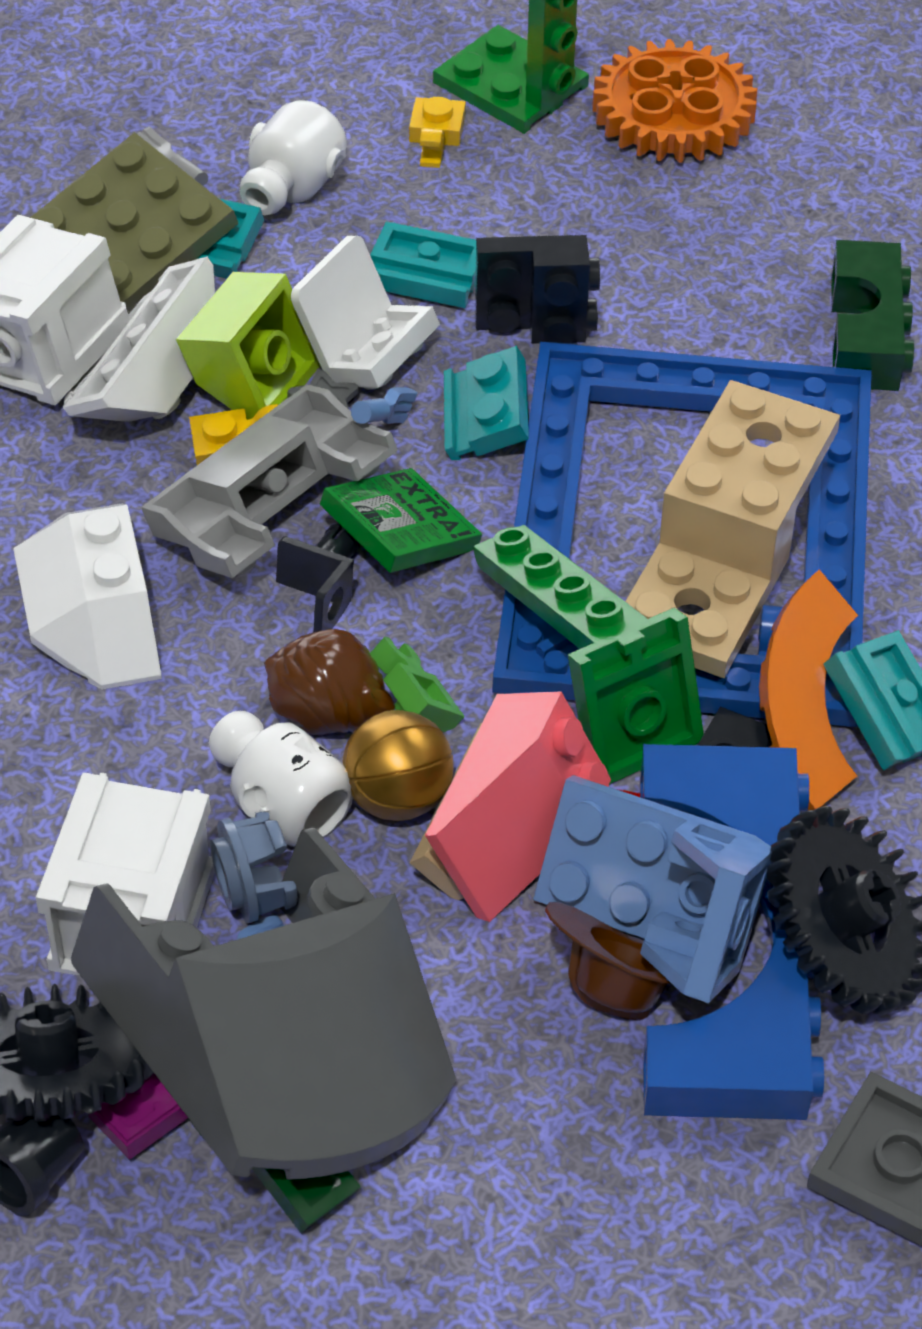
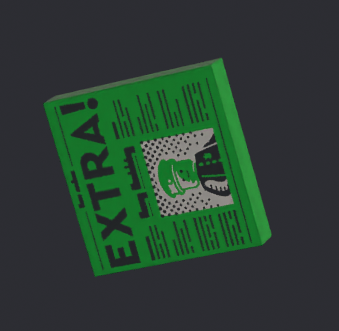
(400, 519)

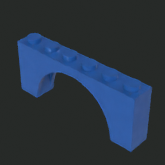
(757, 1049)

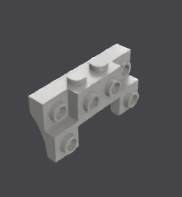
(235, 490)

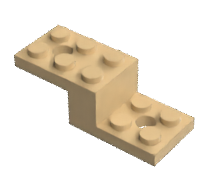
(733, 517)

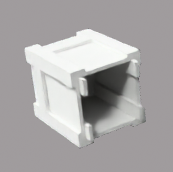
(54, 307)
(138, 842)

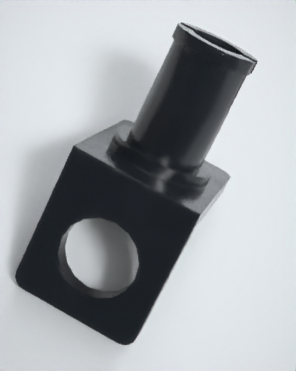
(320, 571)

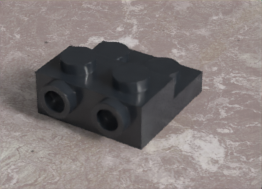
(537, 287)

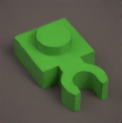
(413, 687)

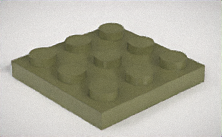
(145, 211)

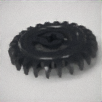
(857, 898)
(63, 1058)

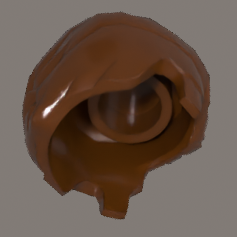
(326, 683)

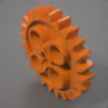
(674, 100)

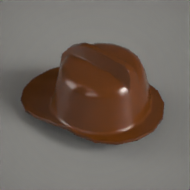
(607, 965)

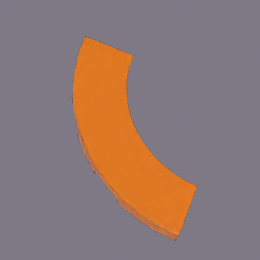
(795, 684)

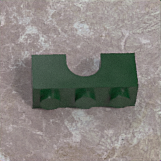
(872, 286)

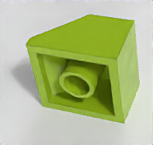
(249, 343)

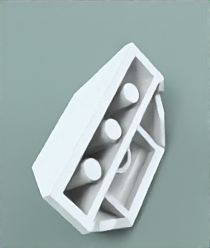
(144, 365)
(89, 597)

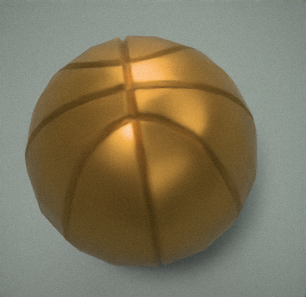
(398, 765)

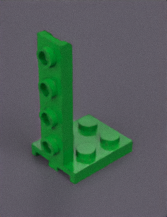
(518, 76)
(630, 671)

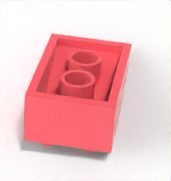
(507, 795)

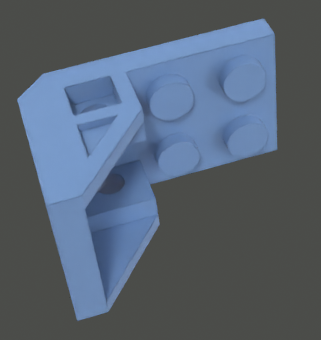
(659, 877)

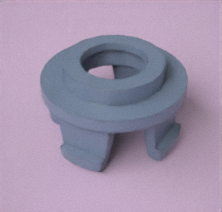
(243, 846)

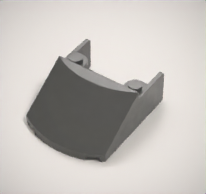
(288, 1042)

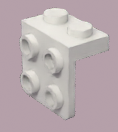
(353, 321)

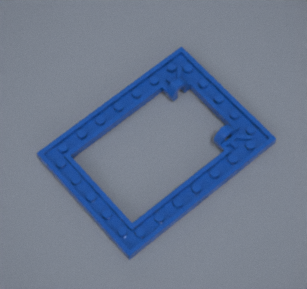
(568, 376)

